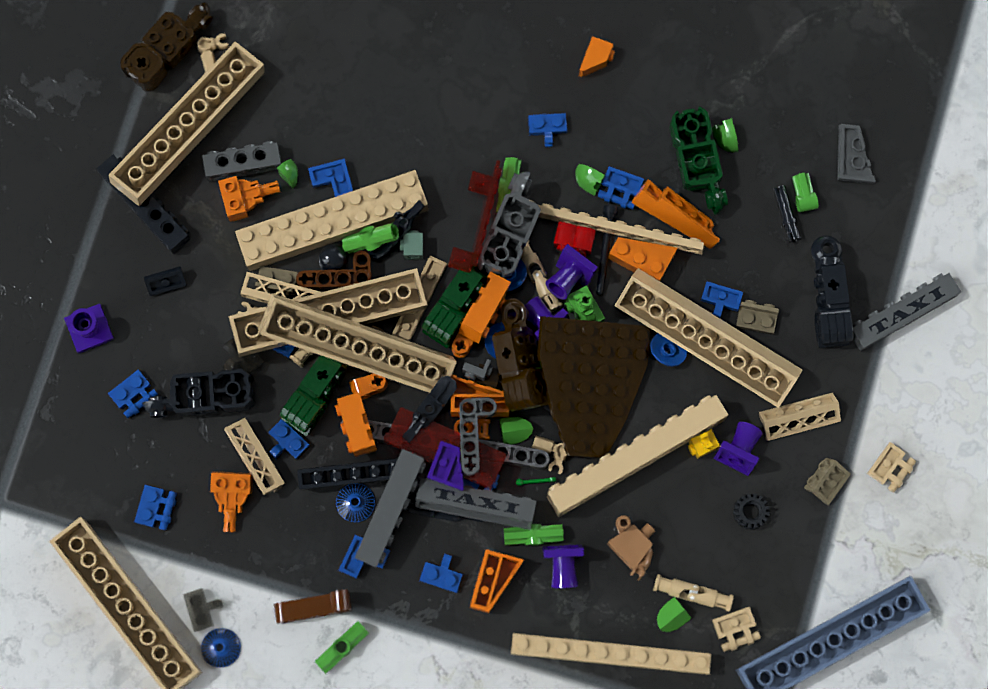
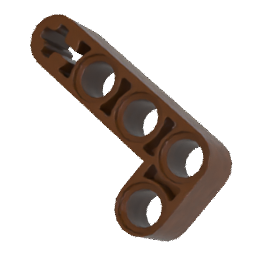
(335, 275)
(313, 607)

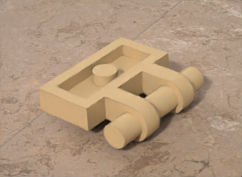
(887, 462)
(733, 623)

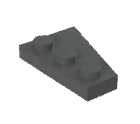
(852, 158)

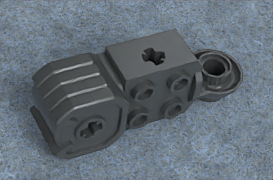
(510, 229)

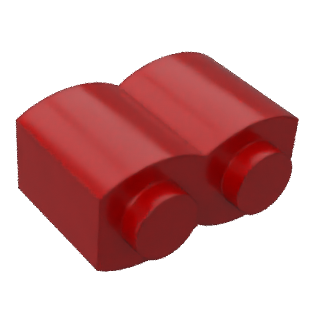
(578, 237)

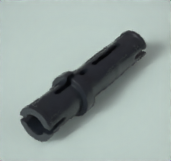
(790, 221)

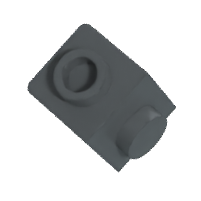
(473, 372)

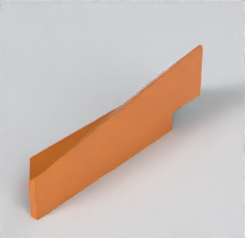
(676, 212)

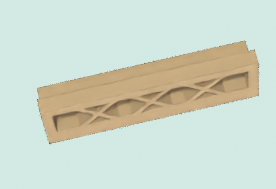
(264, 297)
(800, 412)
(257, 453)

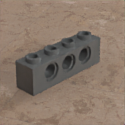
(251, 166)

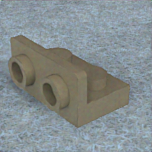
(277, 274)
(757, 317)
(827, 480)

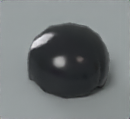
(333, 257)

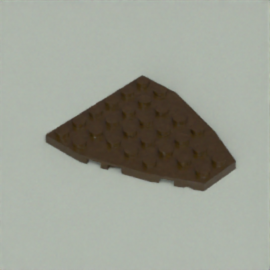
(591, 379)

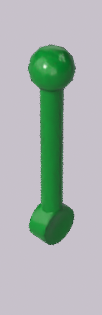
(519, 482)

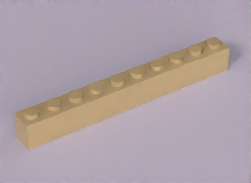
(610, 654)

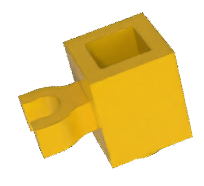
(703, 444)

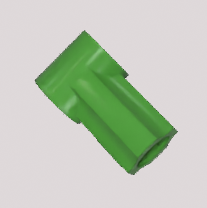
(805, 197)

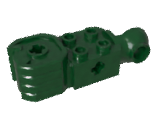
(698, 156)
(449, 312)
(307, 402)

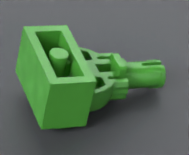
(584, 305)

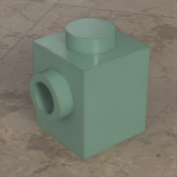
(412, 245)

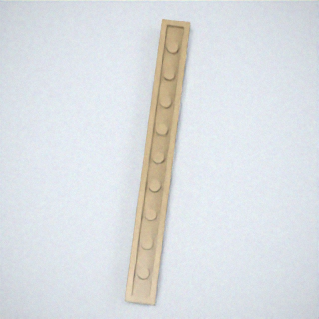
(621, 229)

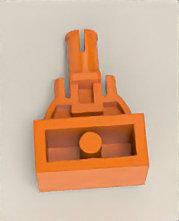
(243, 195)
(231, 490)

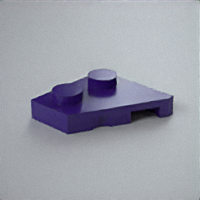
(447, 466)

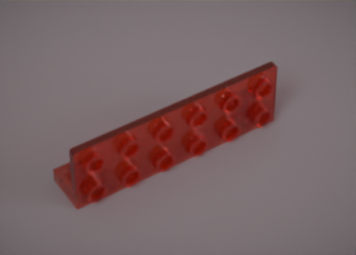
(485, 185)
(429, 438)

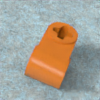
(462, 340)
(366, 385)
(481, 422)

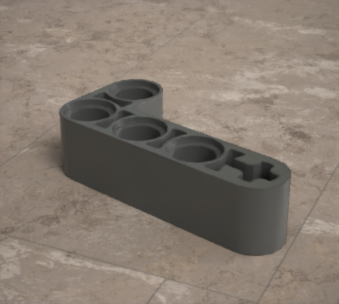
(472, 437)

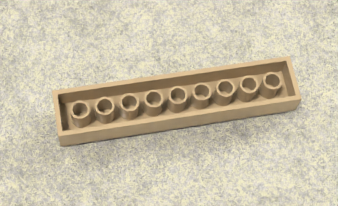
(186, 124)
(329, 220)
(359, 303)
(708, 337)
(354, 344)
(636, 456)
(125, 606)

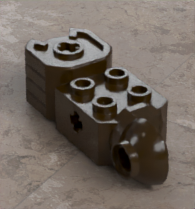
(164, 46)
(518, 359)

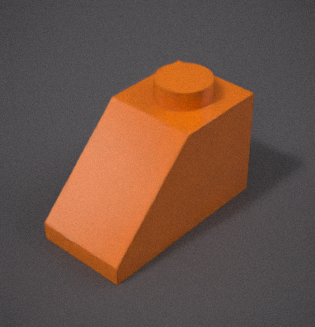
(597, 56)

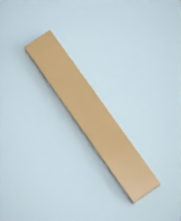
(429, 279)

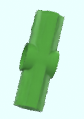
(511, 166)
(370, 238)
(536, 536)
(331, 656)

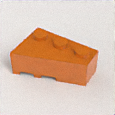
(646, 256)
(485, 308)
(469, 389)
(355, 425)
(493, 579)

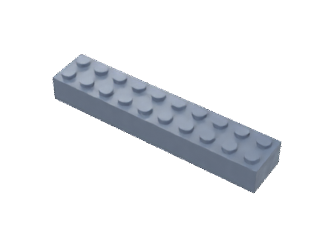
(836, 638)

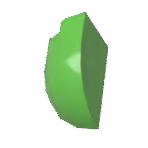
(726, 136)
(289, 172)
(588, 178)
(515, 430)
(672, 616)

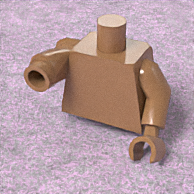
(633, 545)

